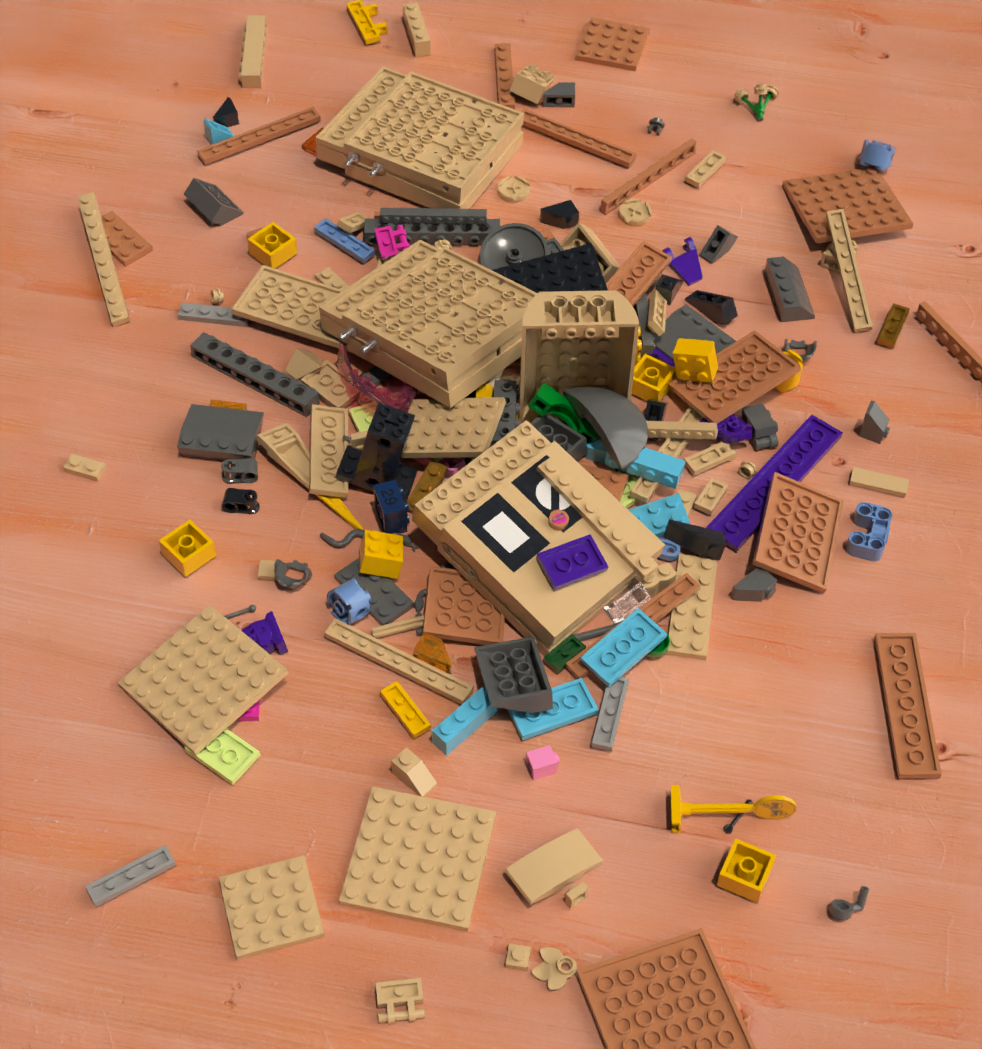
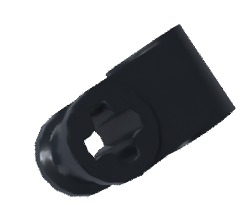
(238, 501)

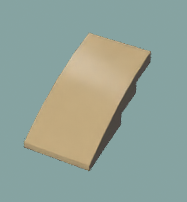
(553, 866)

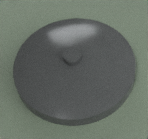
(512, 245)

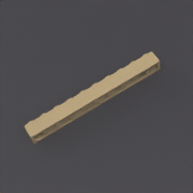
(687, 430)

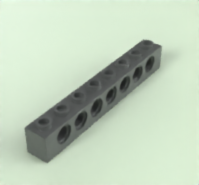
(430, 233)
(255, 374)

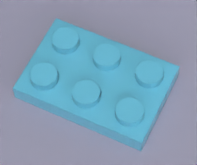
(657, 513)

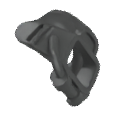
(801, 345)
(281, 570)

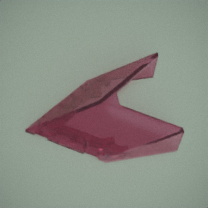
(396, 394)

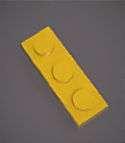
(405, 709)

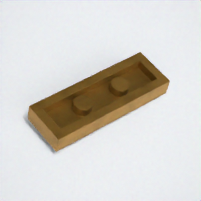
(893, 325)
(428, 482)

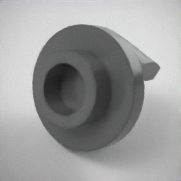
(656, 123)

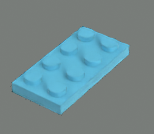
(623, 647)
(570, 704)

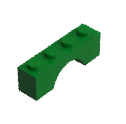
(549, 402)

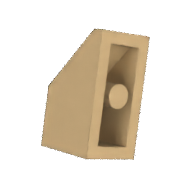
(413, 772)

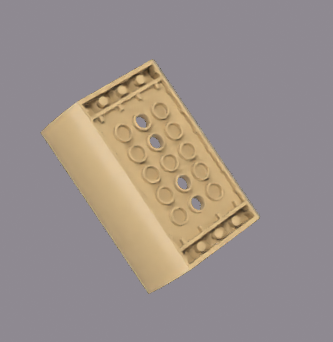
(583, 325)

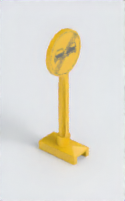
(767, 807)

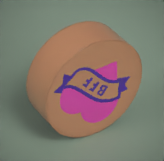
(558, 519)

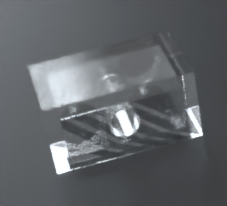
(627, 603)

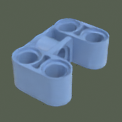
(869, 545)

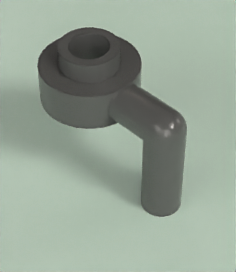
(843, 910)

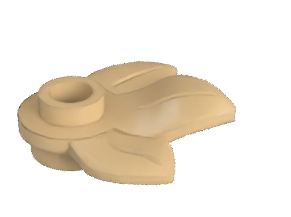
(551, 968)

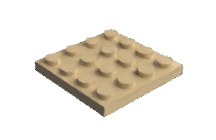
(271, 907)

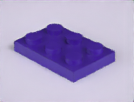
(572, 562)

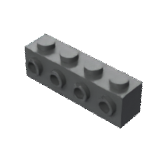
(508, 420)

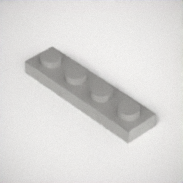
(210, 314)
(610, 715)
(130, 876)

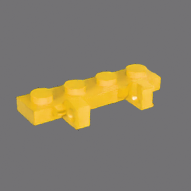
(361, 15)

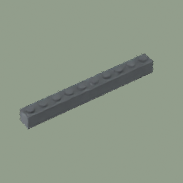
(433, 215)
(646, 336)

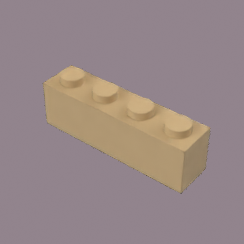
(416, 29)

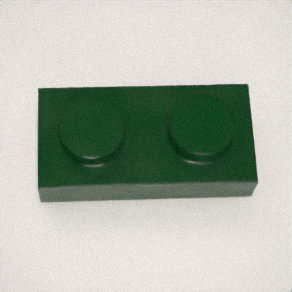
(563, 653)

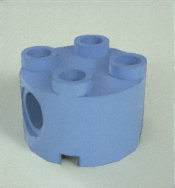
(877, 154)
(349, 602)

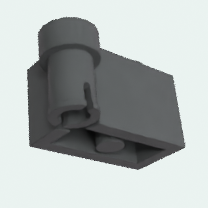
(763, 426)

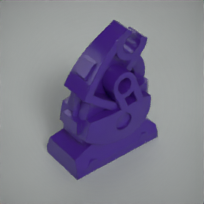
(732, 430)
(266, 634)

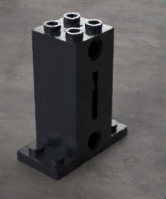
(381, 452)

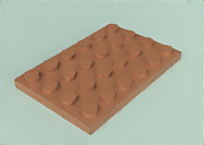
(743, 375)
(798, 532)

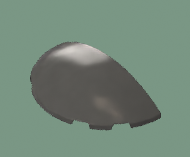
(614, 419)

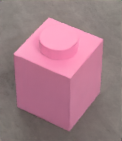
(542, 762)

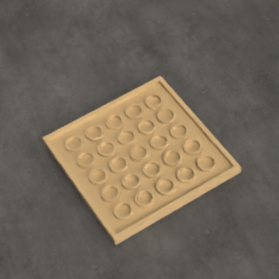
(203, 679)
(418, 858)

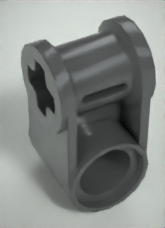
(241, 470)

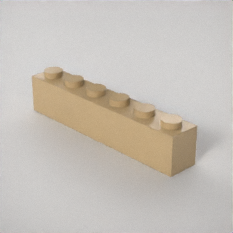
(253, 51)

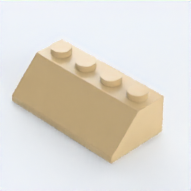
(584, 235)

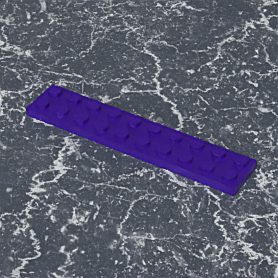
(793, 460)

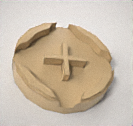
(514, 189)
(635, 212)

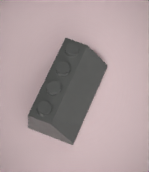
(788, 290)

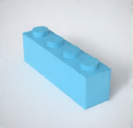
(654, 467)
(463, 722)

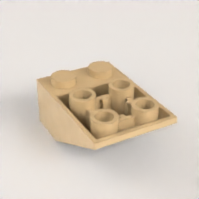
(532, 83)

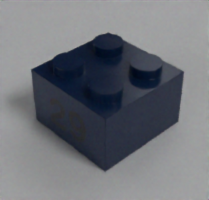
(391, 507)

